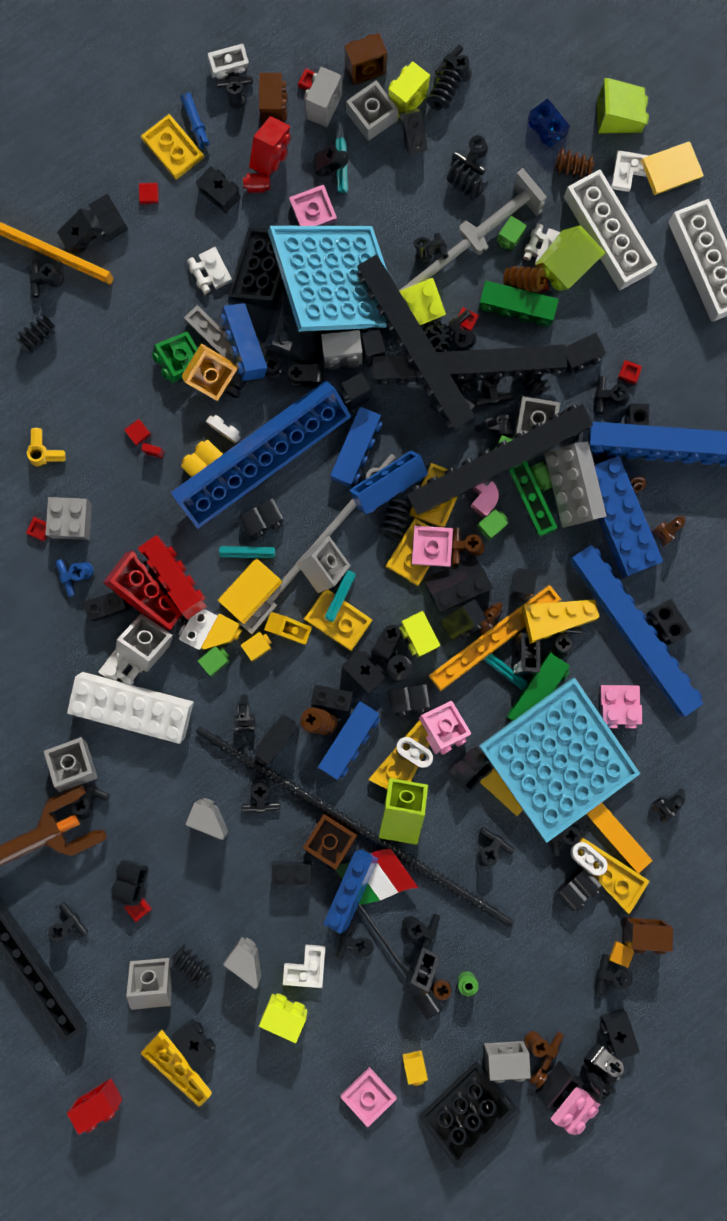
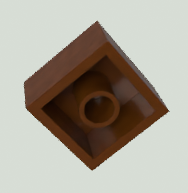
(365, 58)
(272, 97)
(330, 842)
(648, 934)

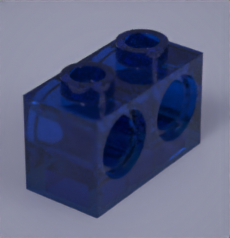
(552, 121)

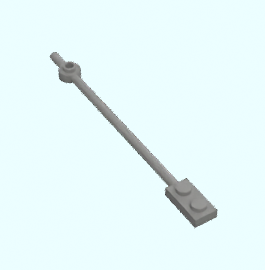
(268, 606)

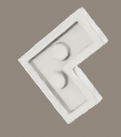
(625, 167)
(307, 974)

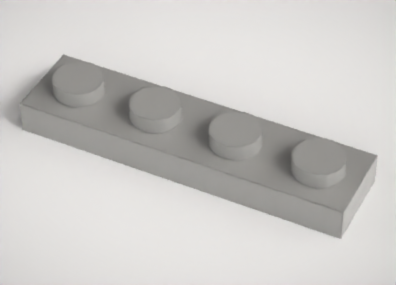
(209, 332)

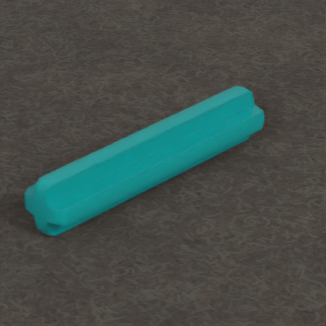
(341, 174)
(246, 552)
(340, 596)
(506, 671)

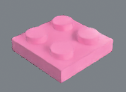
(313, 207)
(432, 546)
(368, 1097)

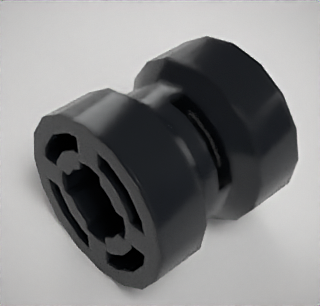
(234, 386)

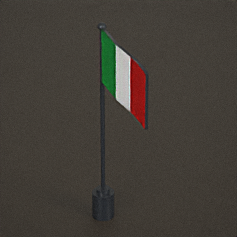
(386, 880)

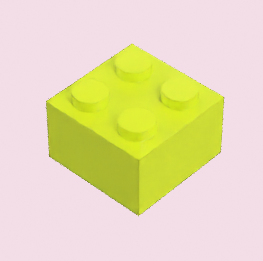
(409, 88)
(424, 301)
(419, 634)
(283, 1017)

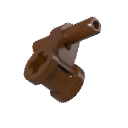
(666, 532)
(458, 545)
(491, 613)
(541, 1047)

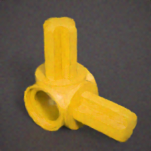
(47, 455)

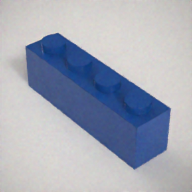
(243, 342)
(355, 447)
(388, 482)
(348, 741)
(350, 891)

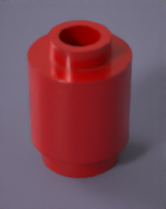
(256, 183)

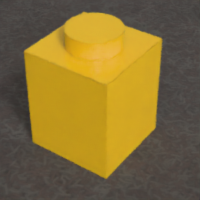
(257, 646)
(415, 1068)

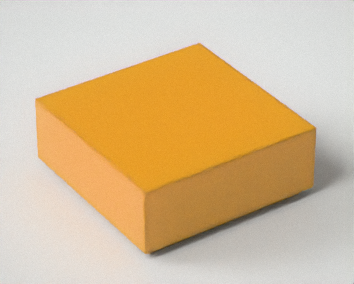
(621, 954)

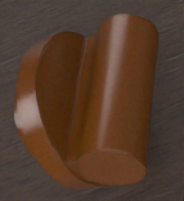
(638, 483)

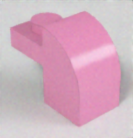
(486, 500)

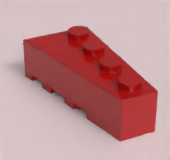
(173, 577)
(140, 590)

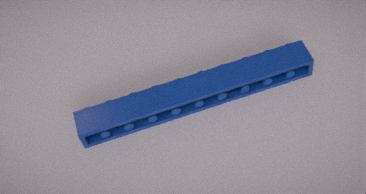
(636, 631)

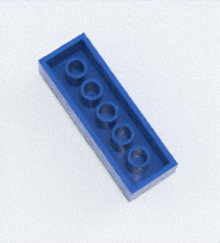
(625, 522)

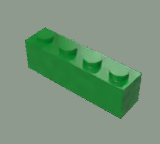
(518, 304)
(533, 499)
(540, 685)

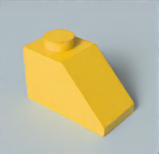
(288, 628)
(222, 633)

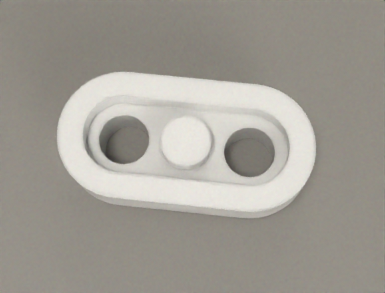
(229, 432)
(414, 752)
(588, 858)

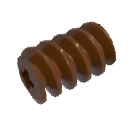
(574, 163)
(525, 278)
(319, 721)

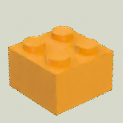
(209, 372)

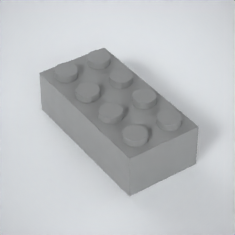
(575, 484)

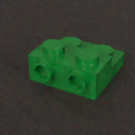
(174, 355)

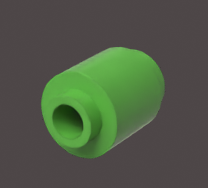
(541, 476)
(463, 979)

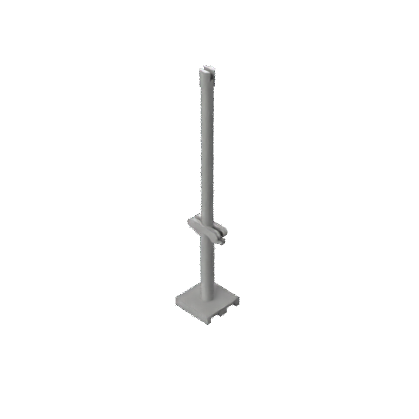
(473, 236)

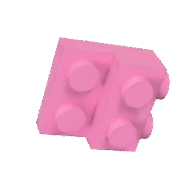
(620, 705)
(445, 728)
(576, 1111)

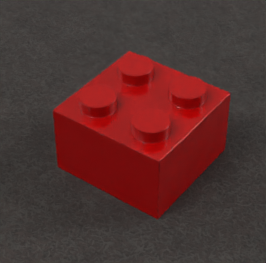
(270, 146)
(95, 1107)

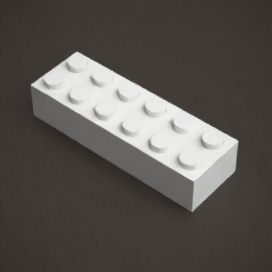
(611, 228)
(705, 254)
(130, 707)

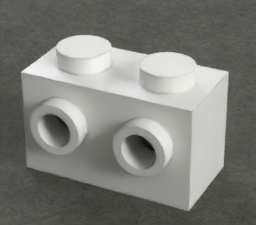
(227, 61)
(197, 628)

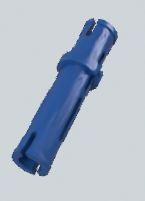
(197, 128)

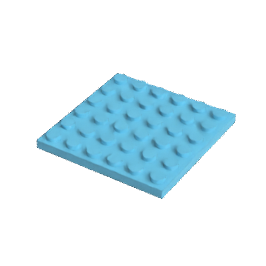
(321, 275)
(559, 759)

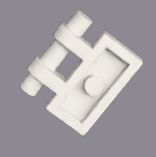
(537, 235)
(215, 268)
(116, 665)

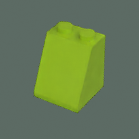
(621, 107)
(569, 257)
(403, 811)

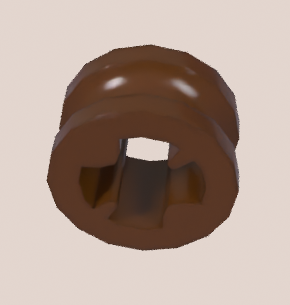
(445, 995)
(538, 1078)

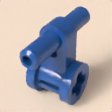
(73, 574)

